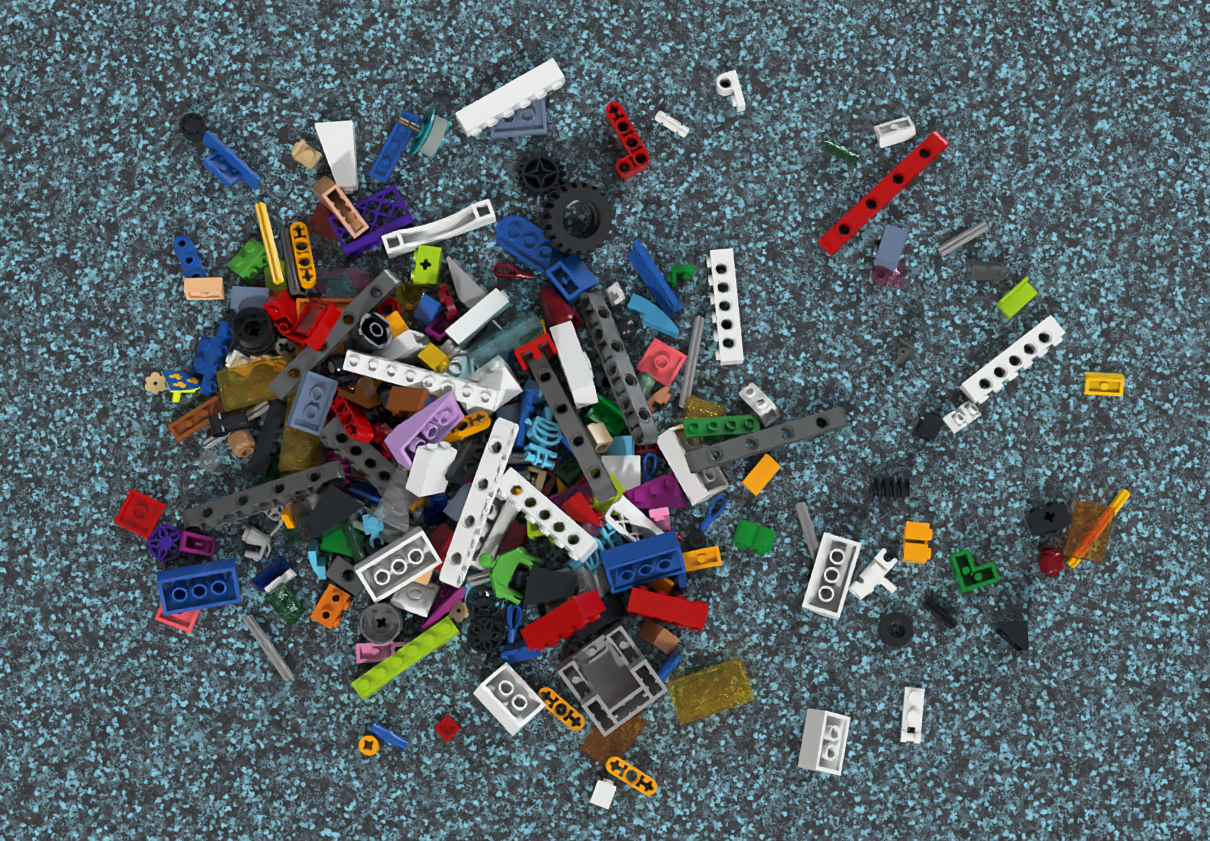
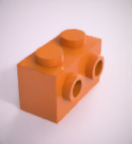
(331, 607)

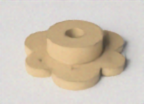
(155, 378)
(458, 617)

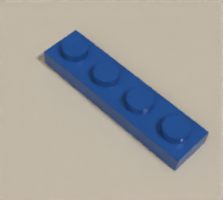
(393, 149)

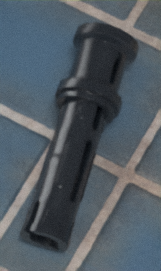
(518, 584)

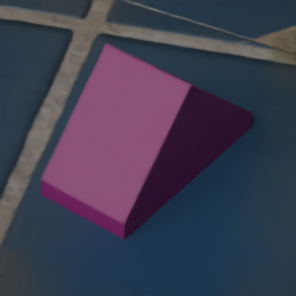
(437, 329)
(197, 544)

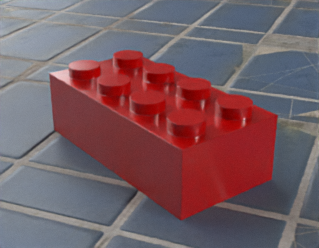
(667, 609)
(563, 621)

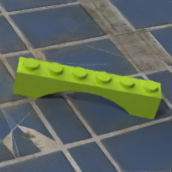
(405, 657)

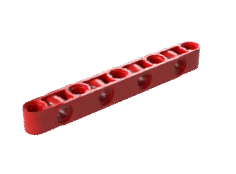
(883, 192)

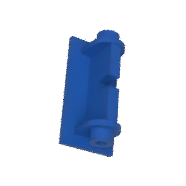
(517, 652)

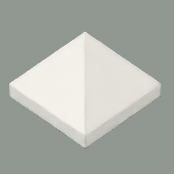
(615, 294)

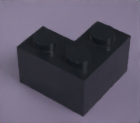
(614, 613)

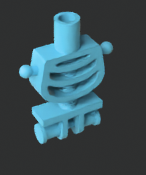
(538, 432)
(607, 538)

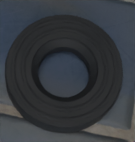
(895, 641)

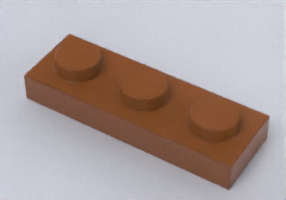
(195, 419)

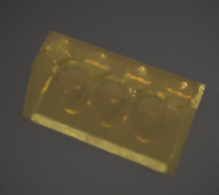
(249, 382)
(298, 448)
(710, 691)

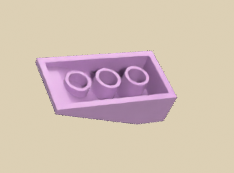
(424, 427)

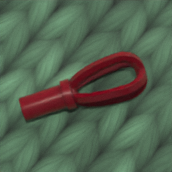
(518, 272)

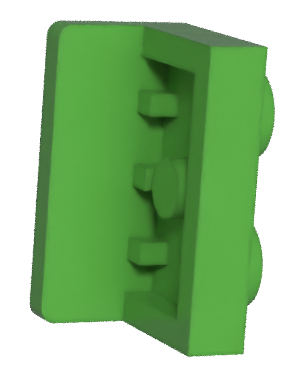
(249, 260)

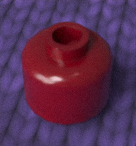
(1050, 561)

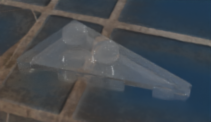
(394, 503)

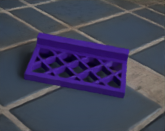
(374, 237)

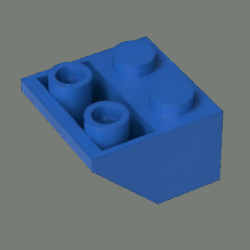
(571, 278)

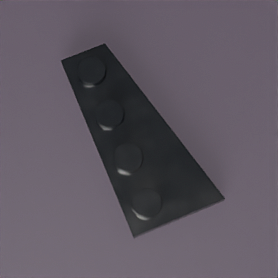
(469, 457)

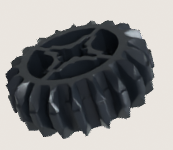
(534, 177)

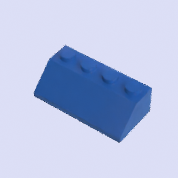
(643, 561)
(198, 586)

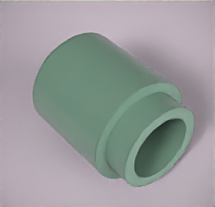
(646, 382)

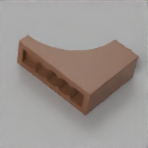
(337, 202)

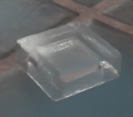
(208, 461)

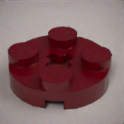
(447, 301)
(381, 431)

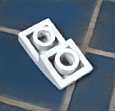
(962, 416)

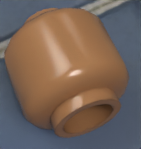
(241, 442)

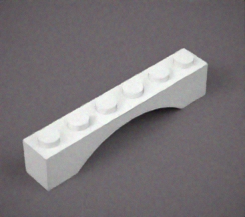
(468, 219)

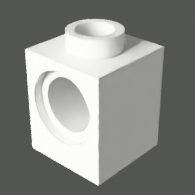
(603, 793)

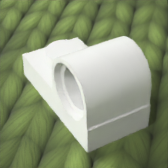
(734, 89)

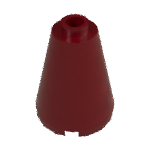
(556, 309)

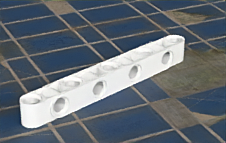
(479, 502)

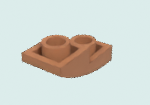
(660, 397)

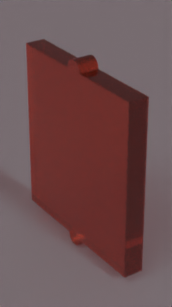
(320, 225)

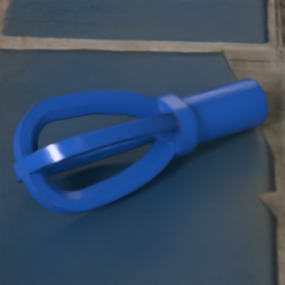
(647, 478)
(708, 518)
(513, 628)

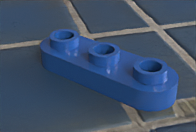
(186, 252)

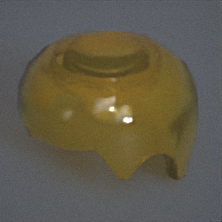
(409, 295)

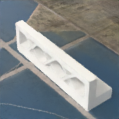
(630, 514)

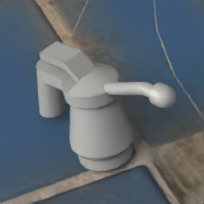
(256, 537)

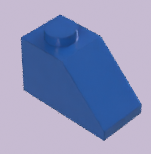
(427, 311)

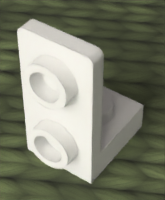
(760, 404)

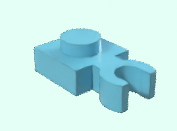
(374, 527)

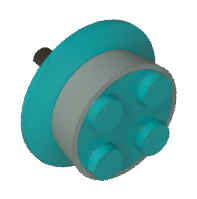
(427, 134)

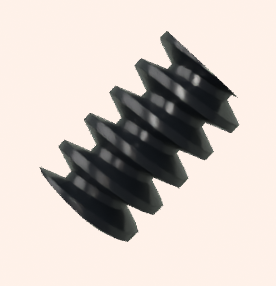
(889, 489)

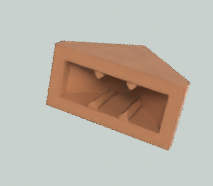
(658, 637)

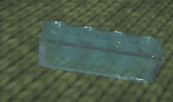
(506, 340)

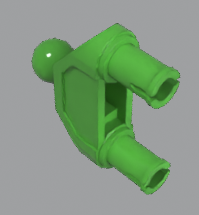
(503, 569)

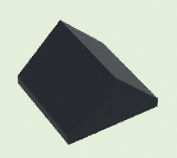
(1014, 633)

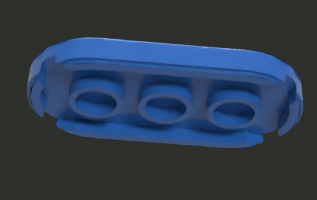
(526, 243)

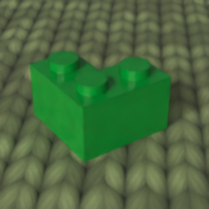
(968, 576)

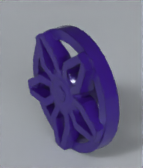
(166, 543)

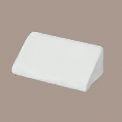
(895, 131)

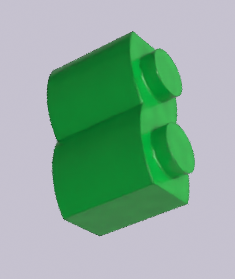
(753, 537)

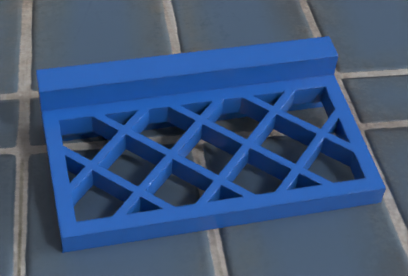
(654, 279)

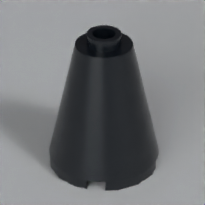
(369, 334)

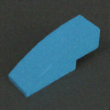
(652, 315)

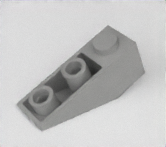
(467, 290)

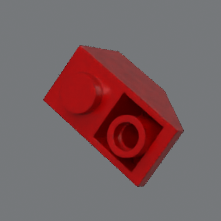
(281, 310)
(582, 511)

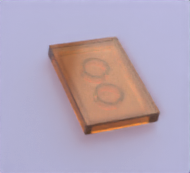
(1089, 531)
(613, 744)

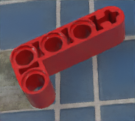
(625, 137)
(351, 418)

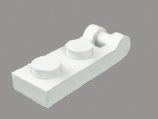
(912, 714)

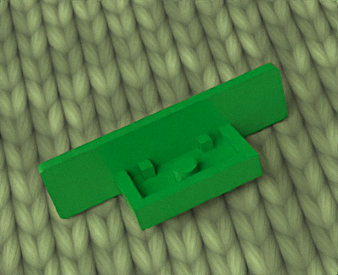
(608, 413)
(719, 429)

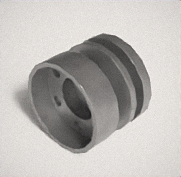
(370, 625)

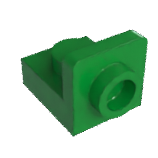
(680, 271)

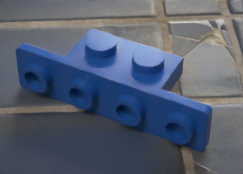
(227, 165)
(211, 358)

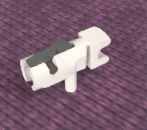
(872, 574)

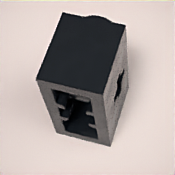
(1039, 526)

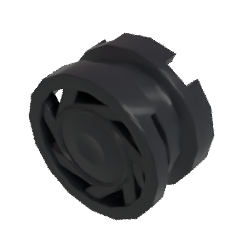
(193, 127)

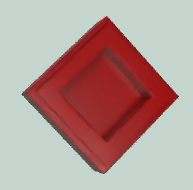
(447, 728)

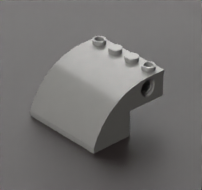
(611, 678)

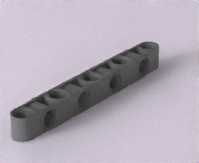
(309, 359)
(618, 368)
(572, 428)
(766, 440)
(263, 497)

